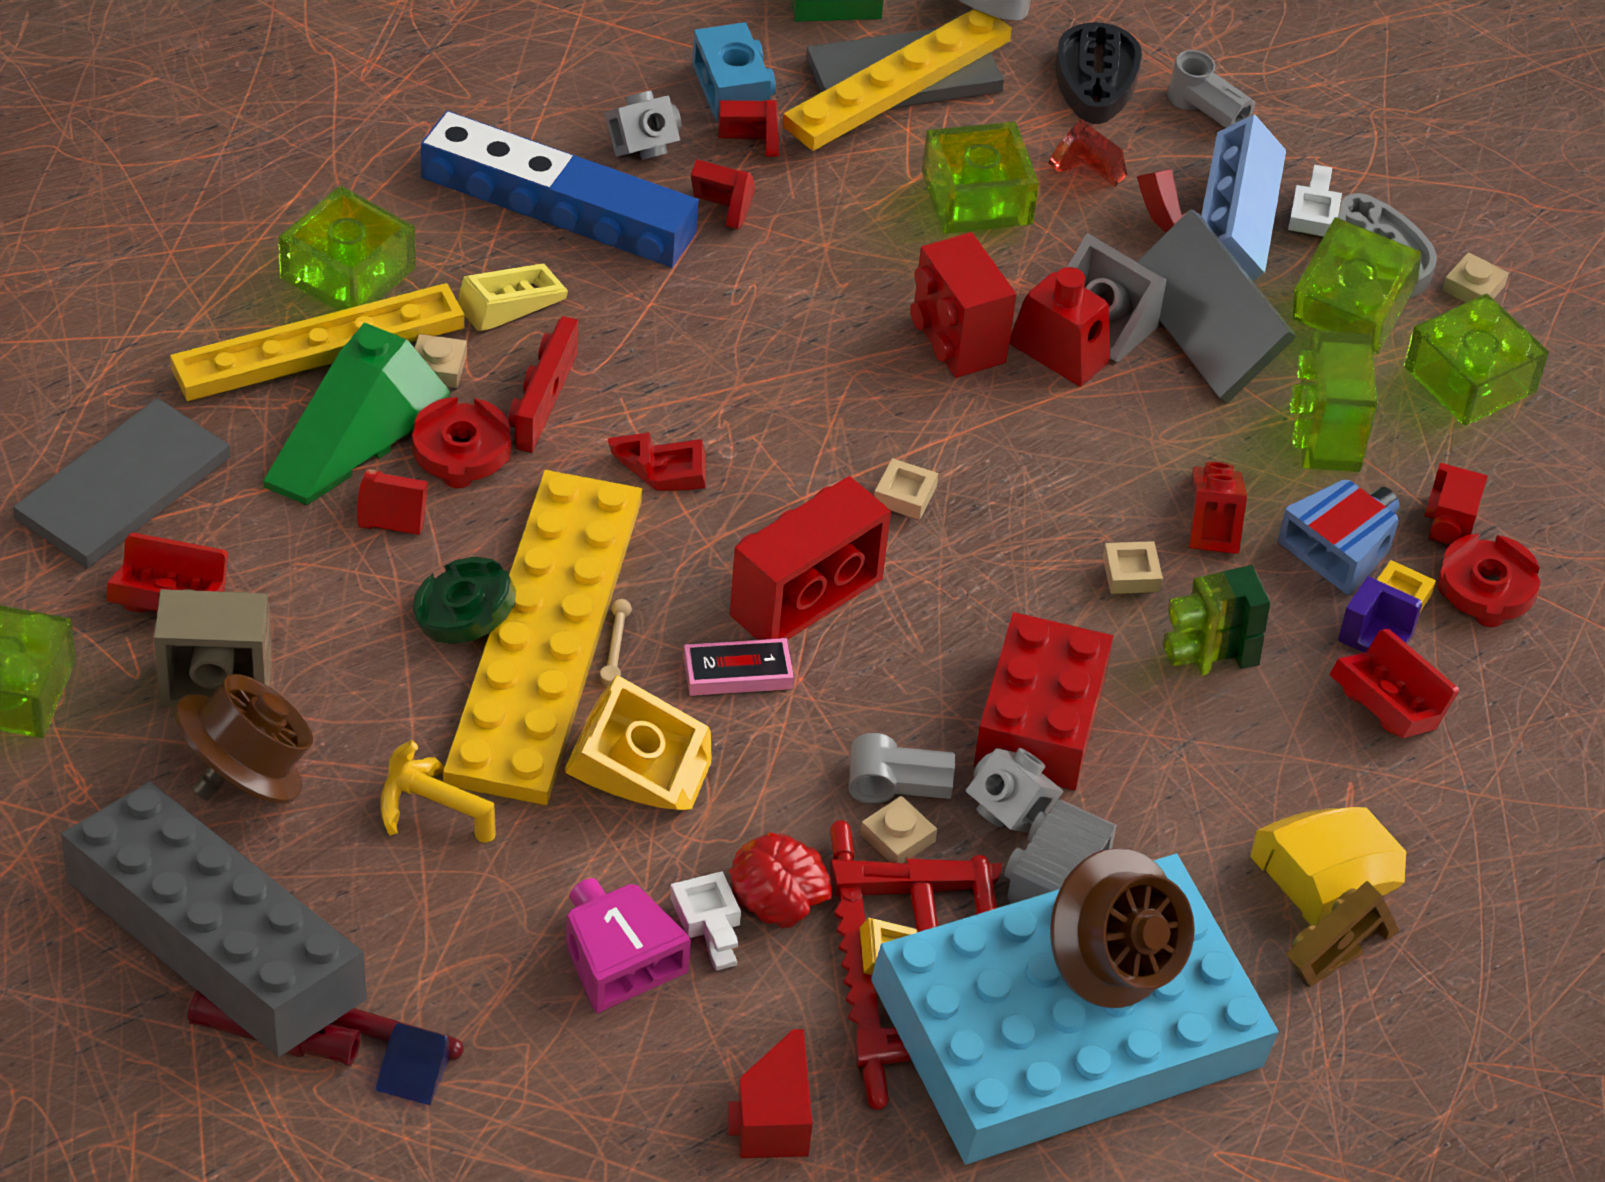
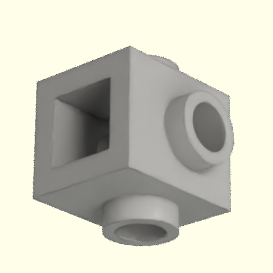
(644, 125)
(1012, 789)

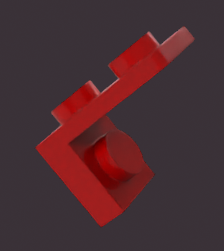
(1217, 508)

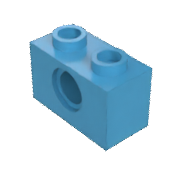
(731, 65)

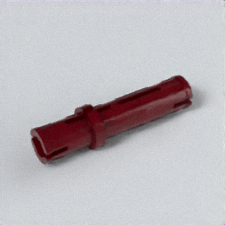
(330, 1042)

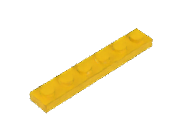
(895, 78)
(310, 341)

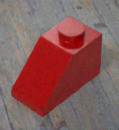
(774, 1103)

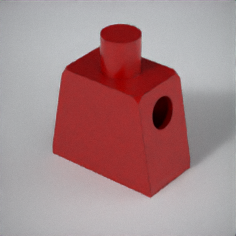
(1064, 326)

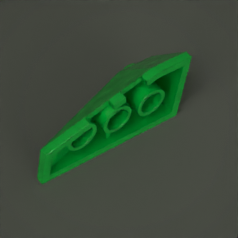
(355, 414)

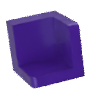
(1378, 608)

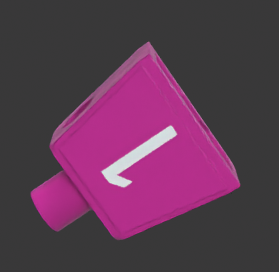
(622, 943)

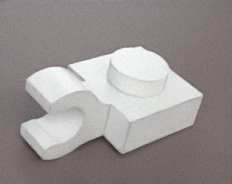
(1315, 205)
(710, 910)

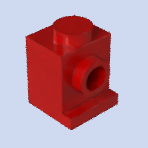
(1454, 502)

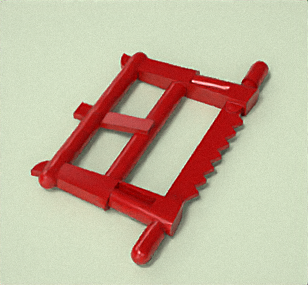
(919, 877)

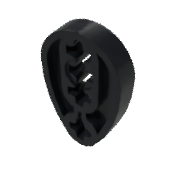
(1077, 76)

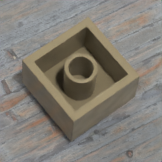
(207, 638)

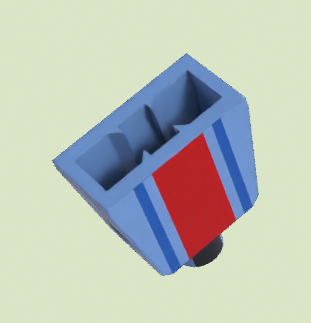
(1341, 531)

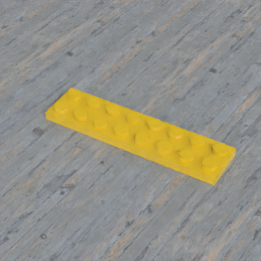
(544, 649)

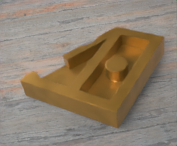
(1335, 940)

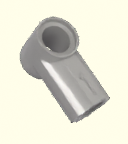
(1198, 87)
(884, 769)

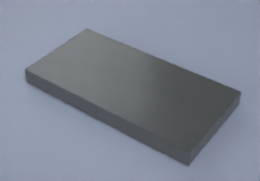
(841, 60)
(1215, 307)
(121, 482)

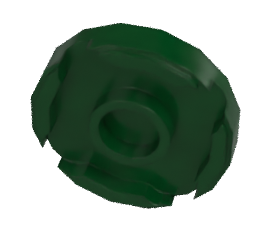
(464, 600)

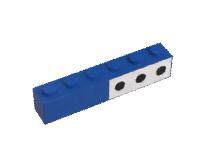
(559, 188)

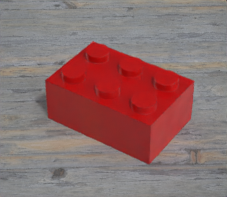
(809, 561)
(1046, 695)

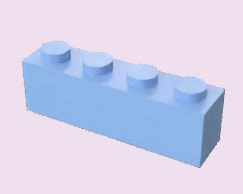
(1244, 191)

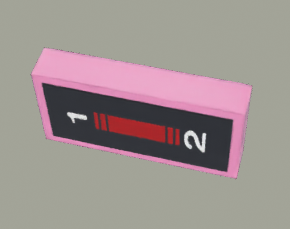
(738, 667)

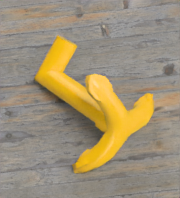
(416, 777)

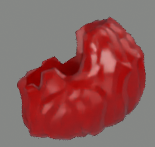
(779, 879)

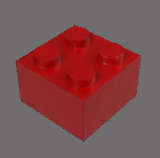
(963, 304)

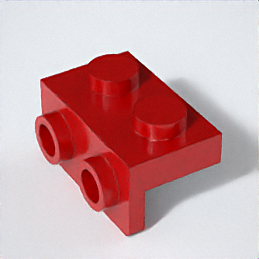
(166, 564)
(1396, 685)

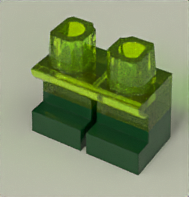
(1219, 620)

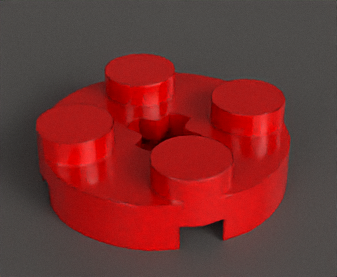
(458, 461)
(1485, 599)

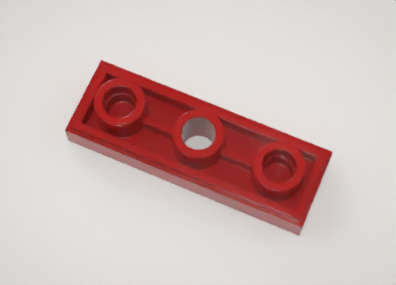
(544, 383)

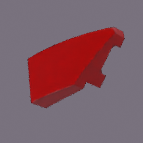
(1161, 198)
(662, 466)

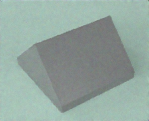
(1129, 289)

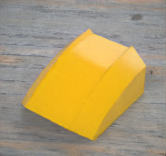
(642, 749)
(1326, 854)

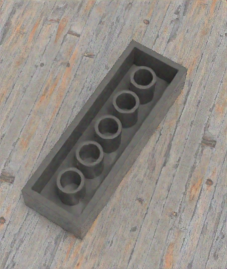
(215, 918)

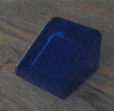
(413, 1063)

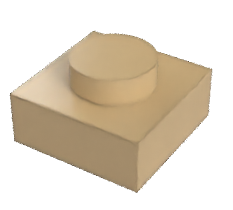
(1474, 278)
(444, 357)
(906, 488)
(1132, 567)
(898, 831)

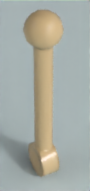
(621, 609)

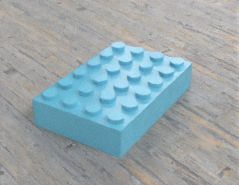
(1027, 1058)

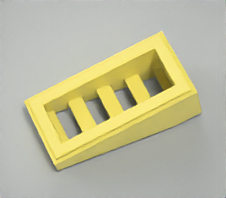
(492, 296)

